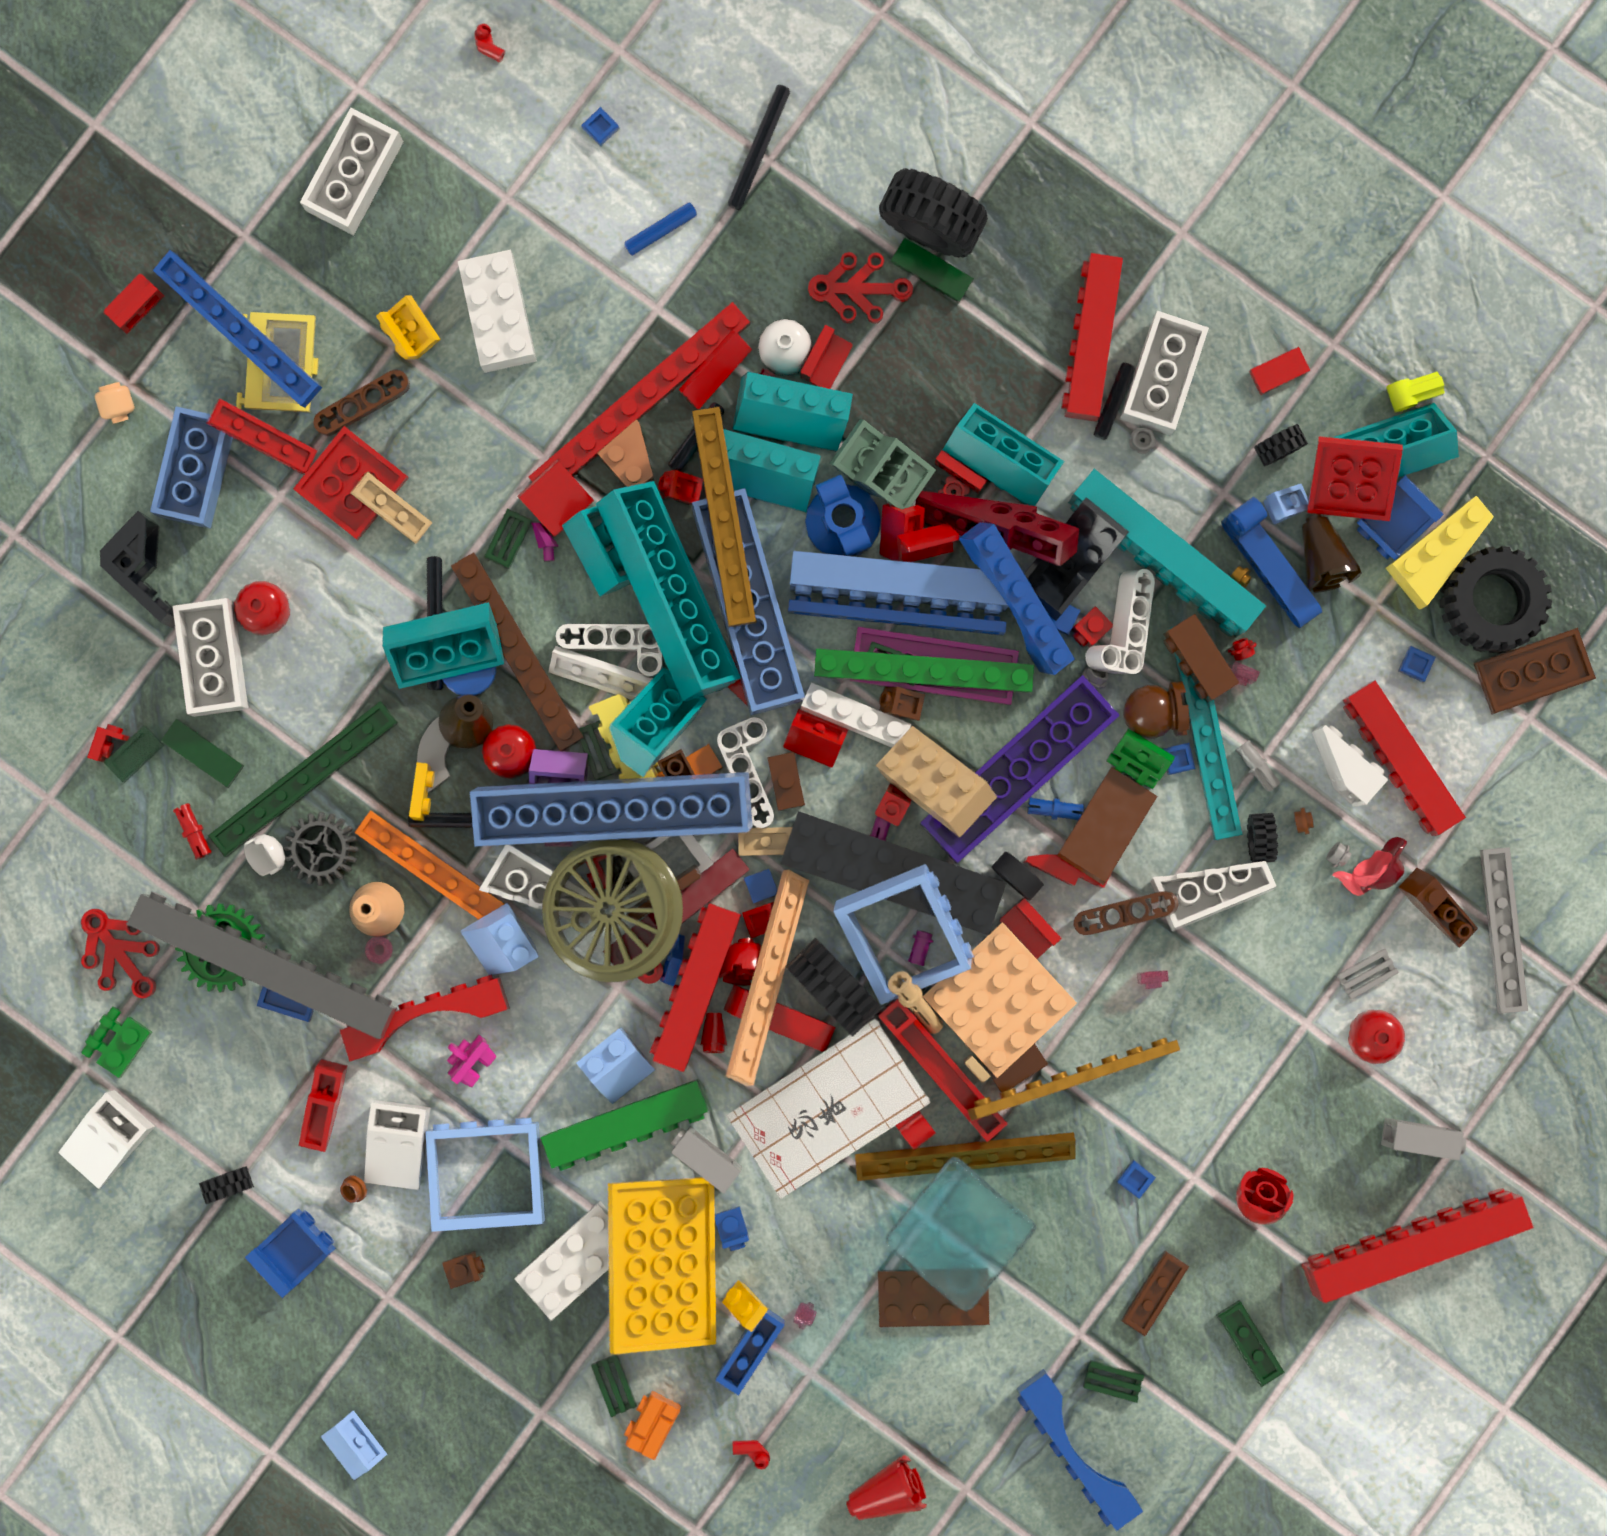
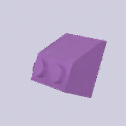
(557, 767)

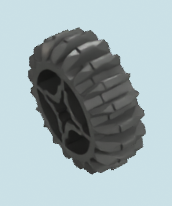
(326, 837)

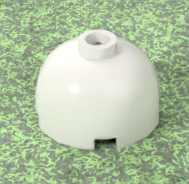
(785, 347)

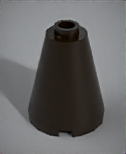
(1326, 556)
(465, 721)

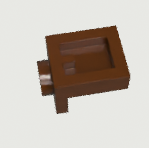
(901, 702)
(464, 1269)

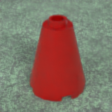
(888, 1492)

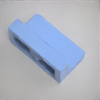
(354, 1445)

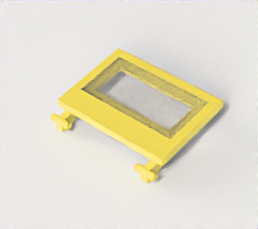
(295, 337)

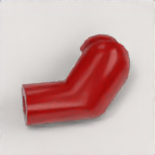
(485, 43)
(754, 1450)

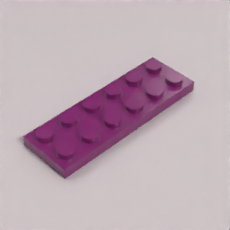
(938, 648)

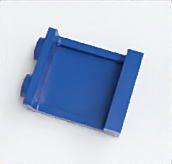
(1409, 519)
(291, 1252)

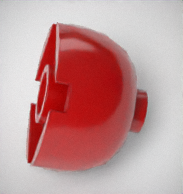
(262, 608)
(508, 751)
(740, 962)
(1376, 1036)
(1264, 1196)

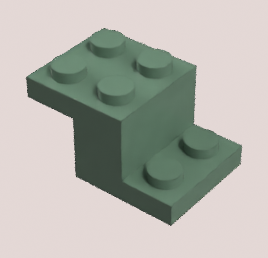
(882, 466)

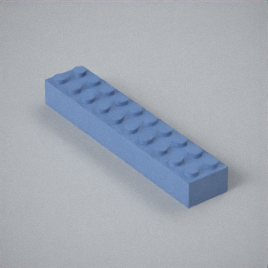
(611, 809)

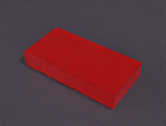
(1279, 370)

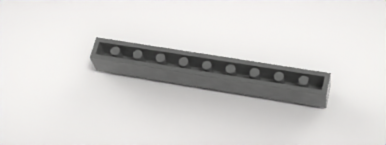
(262, 965)

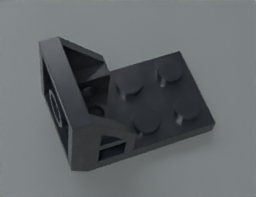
(1097, 539)
(132, 558)

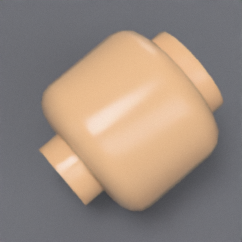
(114, 402)

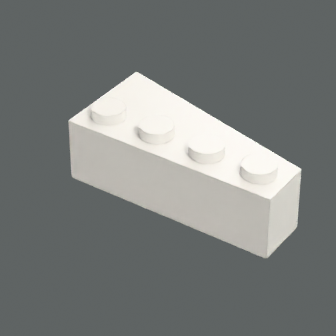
(524, 877)

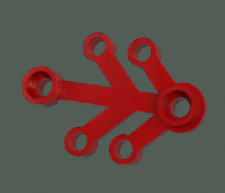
(855, 288)
(115, 950)

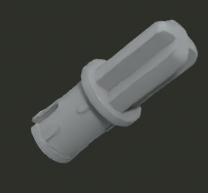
(1258, 766)

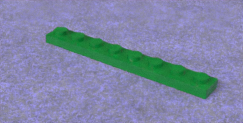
(924, 670)

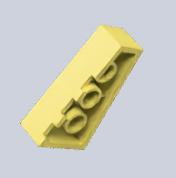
(1435, 556)
(608, 711)

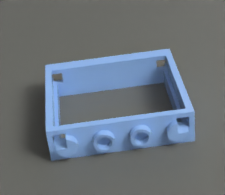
(951, 927)
(470, 1129)

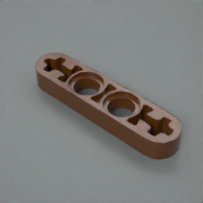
(363, 406)
(1125, 912)

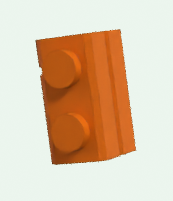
(652, 1425)

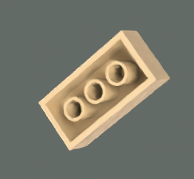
(936, 781)

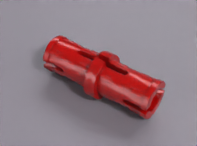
(192, 831)

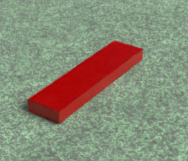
(261, 436)

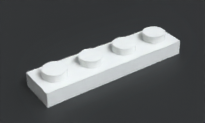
(597, 673)
(854, 715)

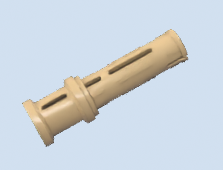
(911, 997)

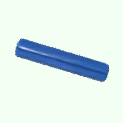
(660, 228)

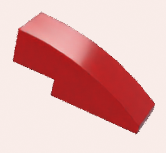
(1059, 869)
(322, 1105)

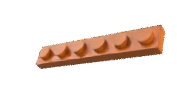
(427, 866)

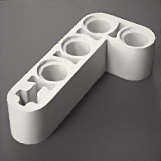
(1131, 617)
(609, 642)
(740, 752)

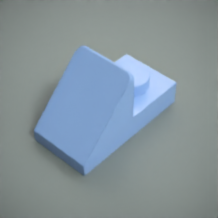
(1286, 503)

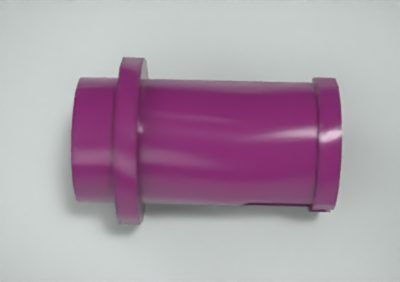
(880, 828)
(920, 947)

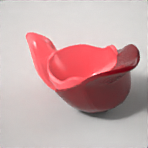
(1378, 871)

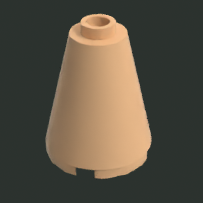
(385, 913)

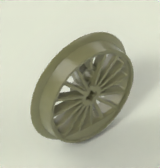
(660, 888)

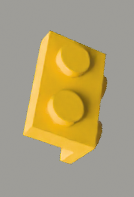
(408, 329)

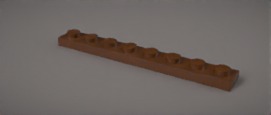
(519, 654)

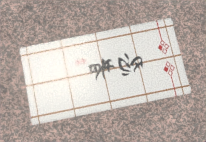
(828, 1108)

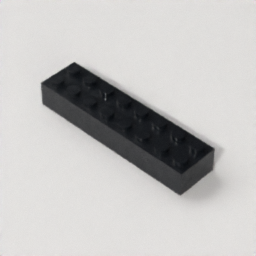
(865, 861)

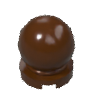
(1155, 711)

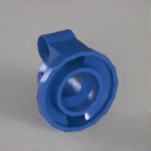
(834, 539)

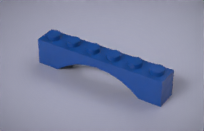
(996, 561)
(1112, 1496)

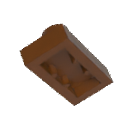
(786, 781)

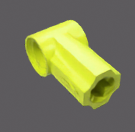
(1408, 393)

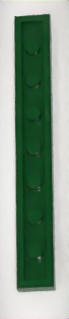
(302, 779)

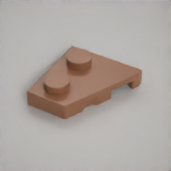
(628, 456)

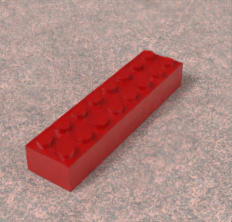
(1416, 1245)

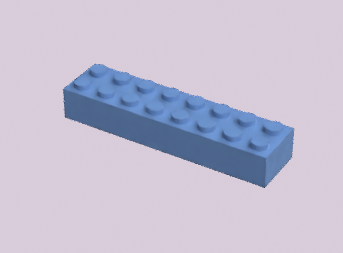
(894, 581)
(758, 648)

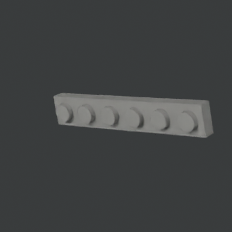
(1503, 930)

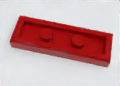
(715, 369)

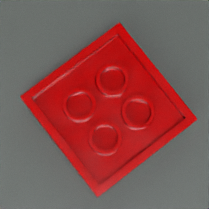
(336, 474)
(1354, 478)

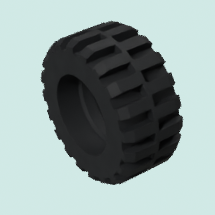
(933, 212)
(1530, 594)

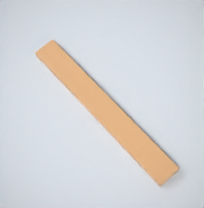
(767, 978)

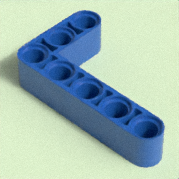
(1269, 563)

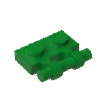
(1142, 754)
(124, 1045)

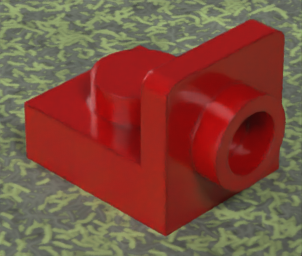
(680, 486)
(1091, 628)
(101, 745)
(893, 805)
(758, 919)

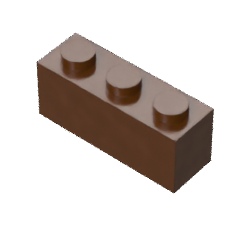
(1200, 659)

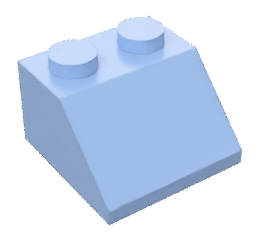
(500, 941)
(615, 1065)

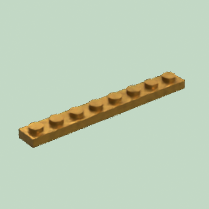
(723, 517)
(1063, 1081)
(974, 1154)

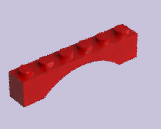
(479, 1000)
(939, 1066)

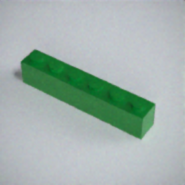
(624, 1124)

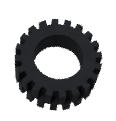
(833, 987)

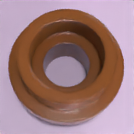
(1303, 821)
(353, 1189)

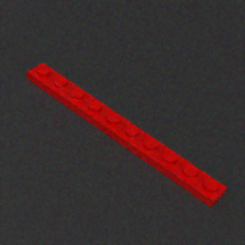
(646, 392)

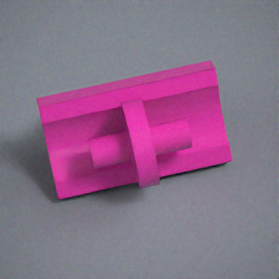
(465, 1056)

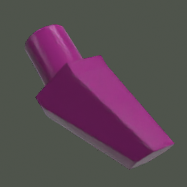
(544, 541)

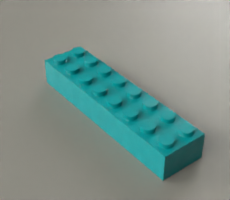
(1172, 558)
(668, 590)

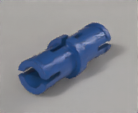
(1054, 808)

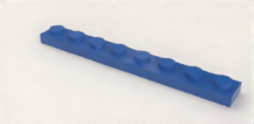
(237, 329)
(908, 617)

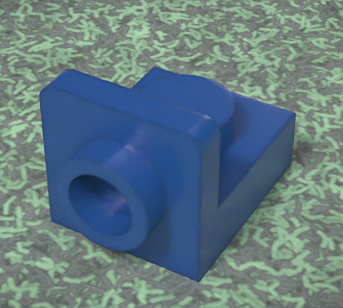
(732, 1228)

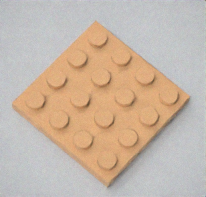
(1000, 1001)

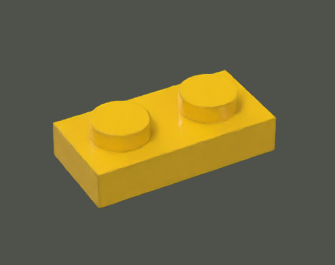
(423, 780)
(744, 1305)

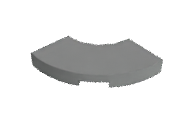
(433, 752)

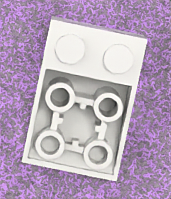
(1346, 767)
(105, 1138)
(396, 1144)

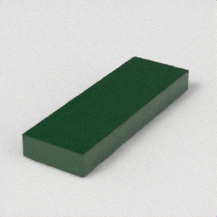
(932, 270)
(202, 753)
(1250, 1343)

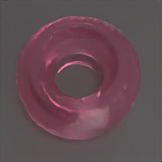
(370, 949)
(805, 1315)

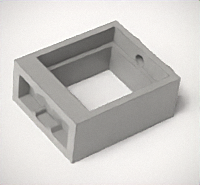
(1423, 1139)
(705, 1158)

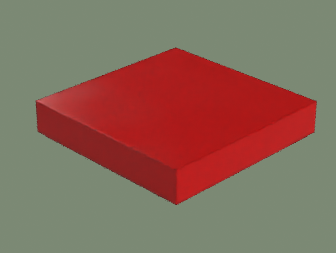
(555, 497)

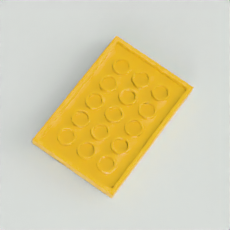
(661, 1264)

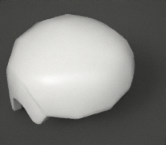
(264, 854)

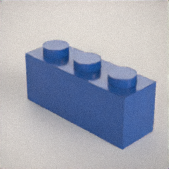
(749, 1352)

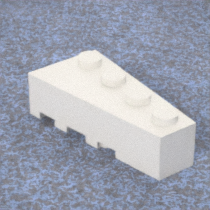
(1212, 890)

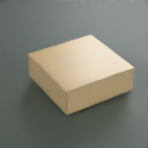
(976, 1068)

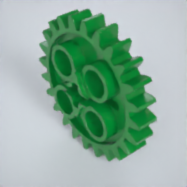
(202, 969)

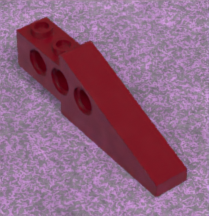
(1017, 524)
(694, 897)

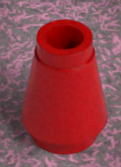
(713, 1034)

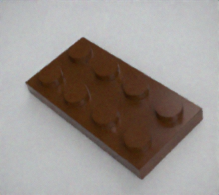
(912, 1302)

